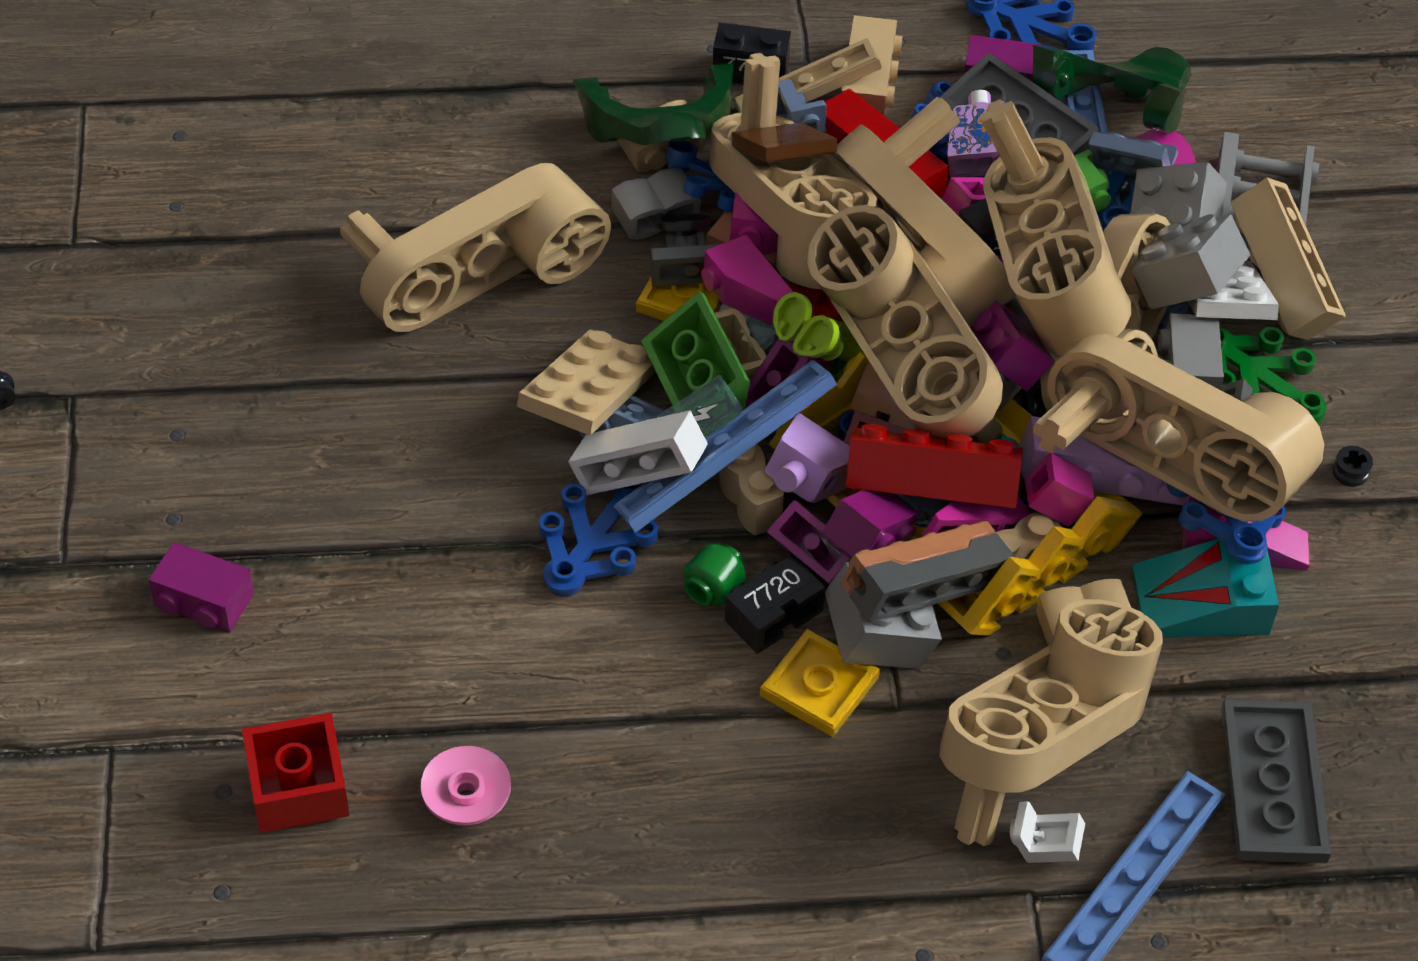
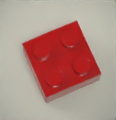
(295, 772)

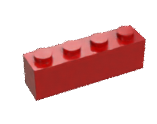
(849, 111)
(934, 466)

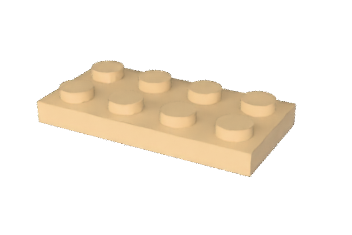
(588, 382)

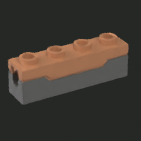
(924, 570)

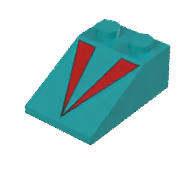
(1206, 592)

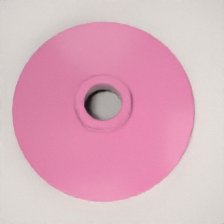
(463, 770)

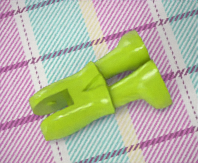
(812, 336)

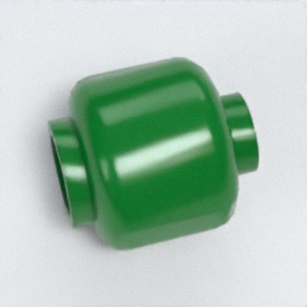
(713, 574)

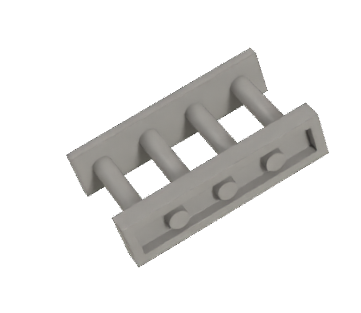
(1233, 160)

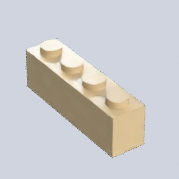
(1287, 259)

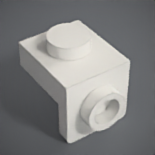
(1047, 836)

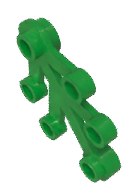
(1261, 368)

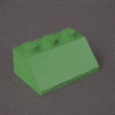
(694, 350)

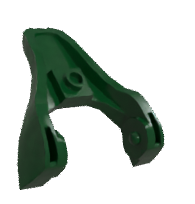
(1152, 73)
(612, 121)

